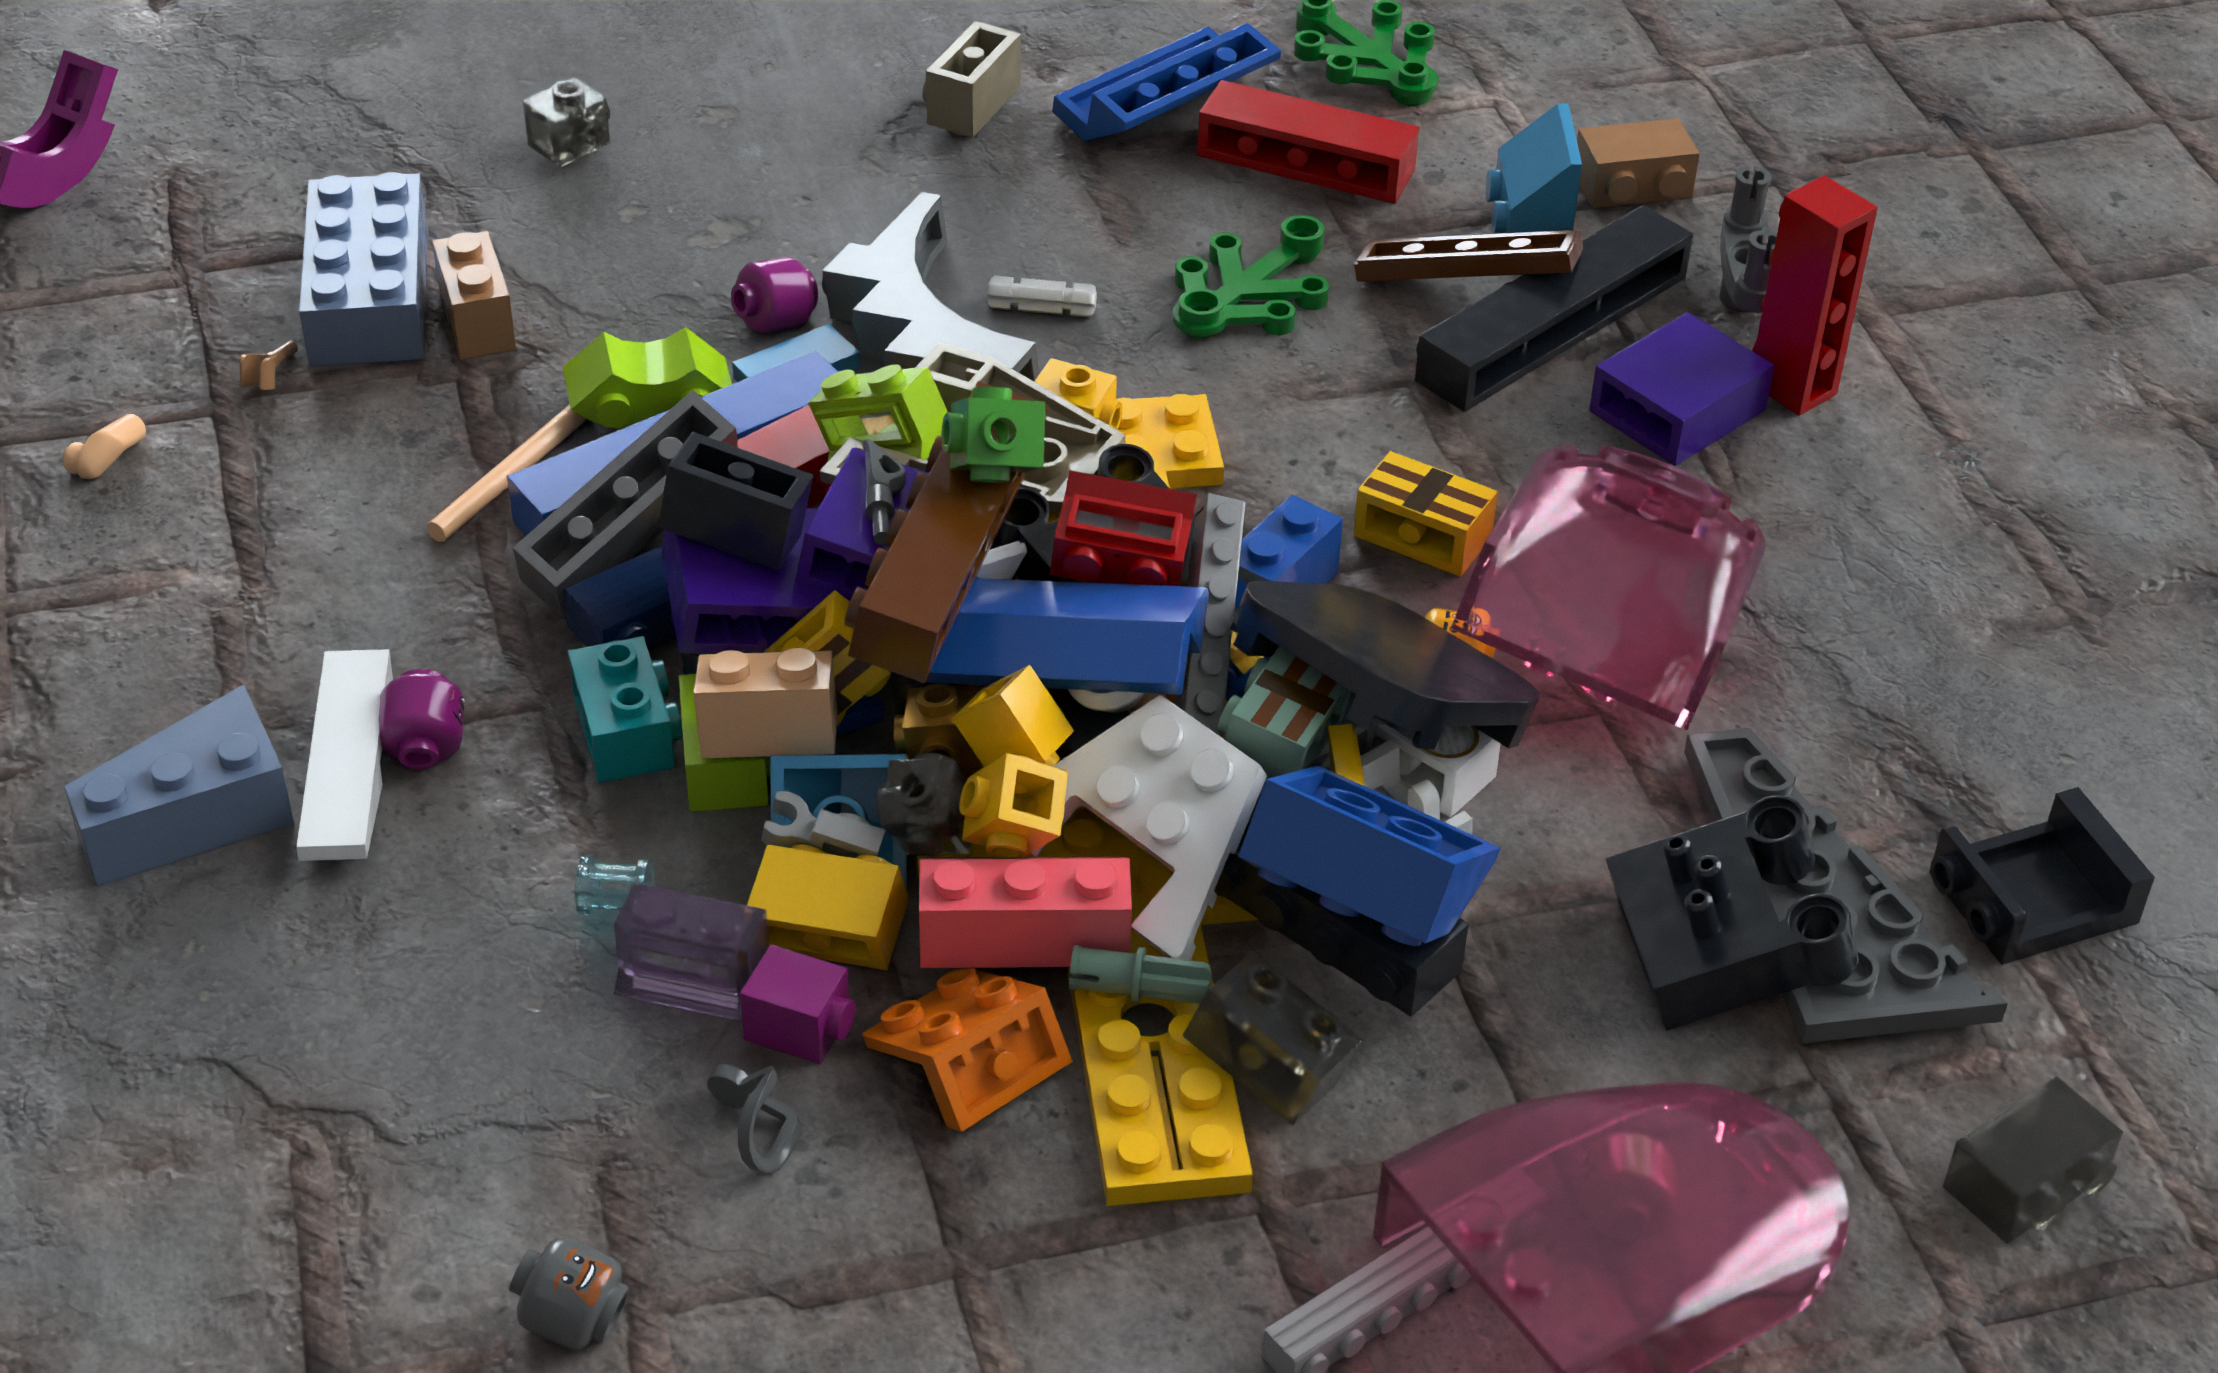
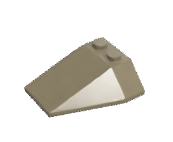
(1071, 435)

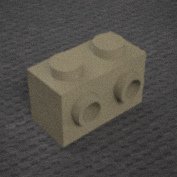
(973, 79)

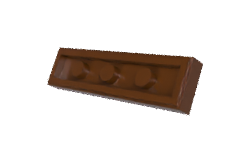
(1469, 256)

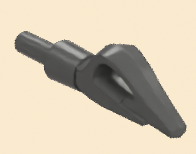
(884, 480)

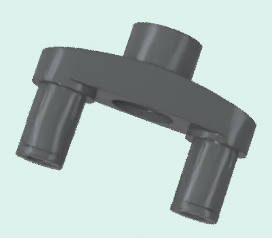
(1746, 243)

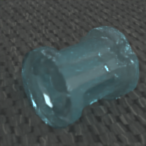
(592, 875)

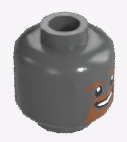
(569, 1293)

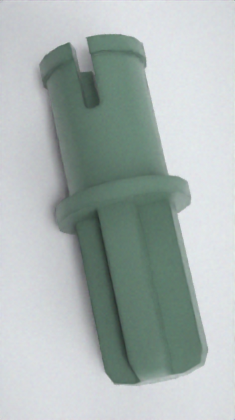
(1139, 975)

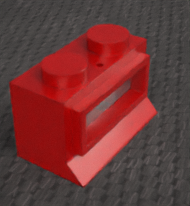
(1122, 532)

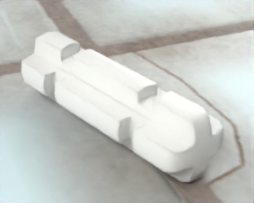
(1041, 296)

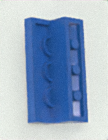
(1162, 80)
(1075, 635)

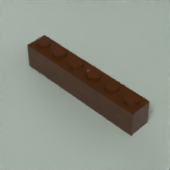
(929, 565)

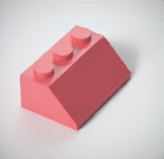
(1021, 910)

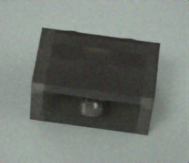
(2033, 1160)

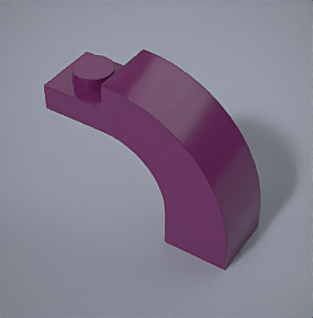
(64, 138)

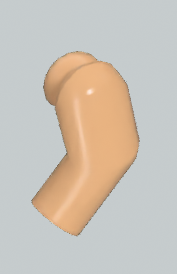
(103, 447)

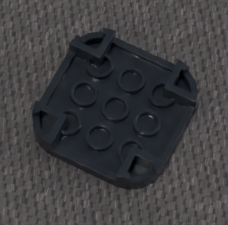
(1390, 657)

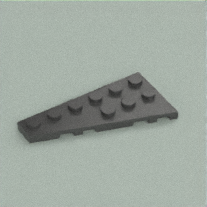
(1902, 971)

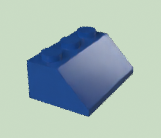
(1366, 853)

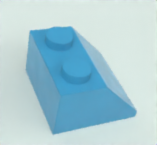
(1537, 176)

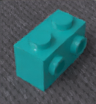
(624, 708)

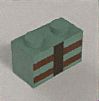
(1283, 713)

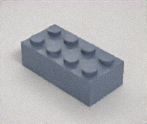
(364, 270)

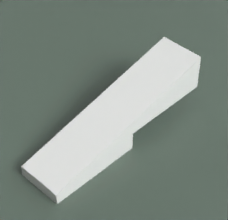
(344, 757)

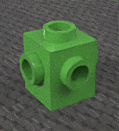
(994, 435)

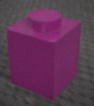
(796, 1004)

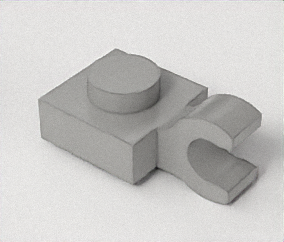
(831, 832)

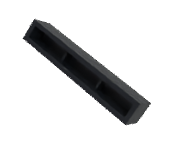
(1549, 313)

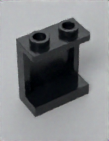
(2043, 881)

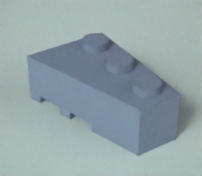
(181, 792)

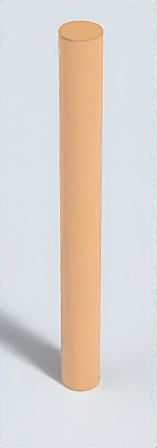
(496, 481)

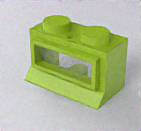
(889, 407)

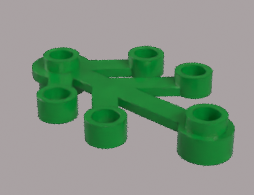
(1409, 80)
(1207, 312)

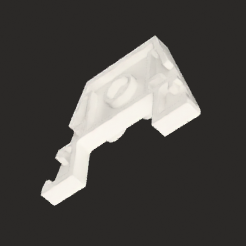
(1177, 798)

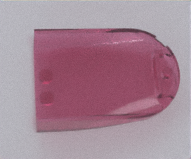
(1615, 578)
(1629, 1220)

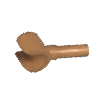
(260, 368)

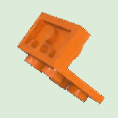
(977, 1041)

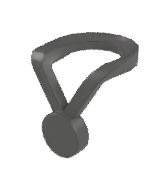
(751, 1092)

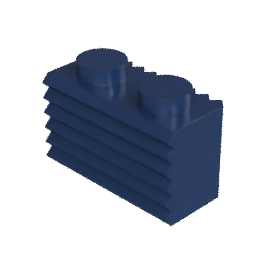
(623, 604)

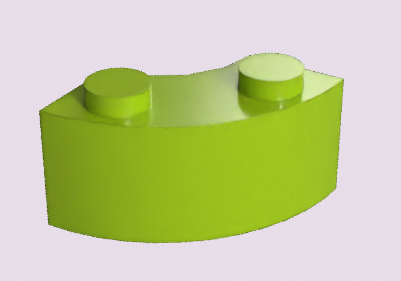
(632, 381)

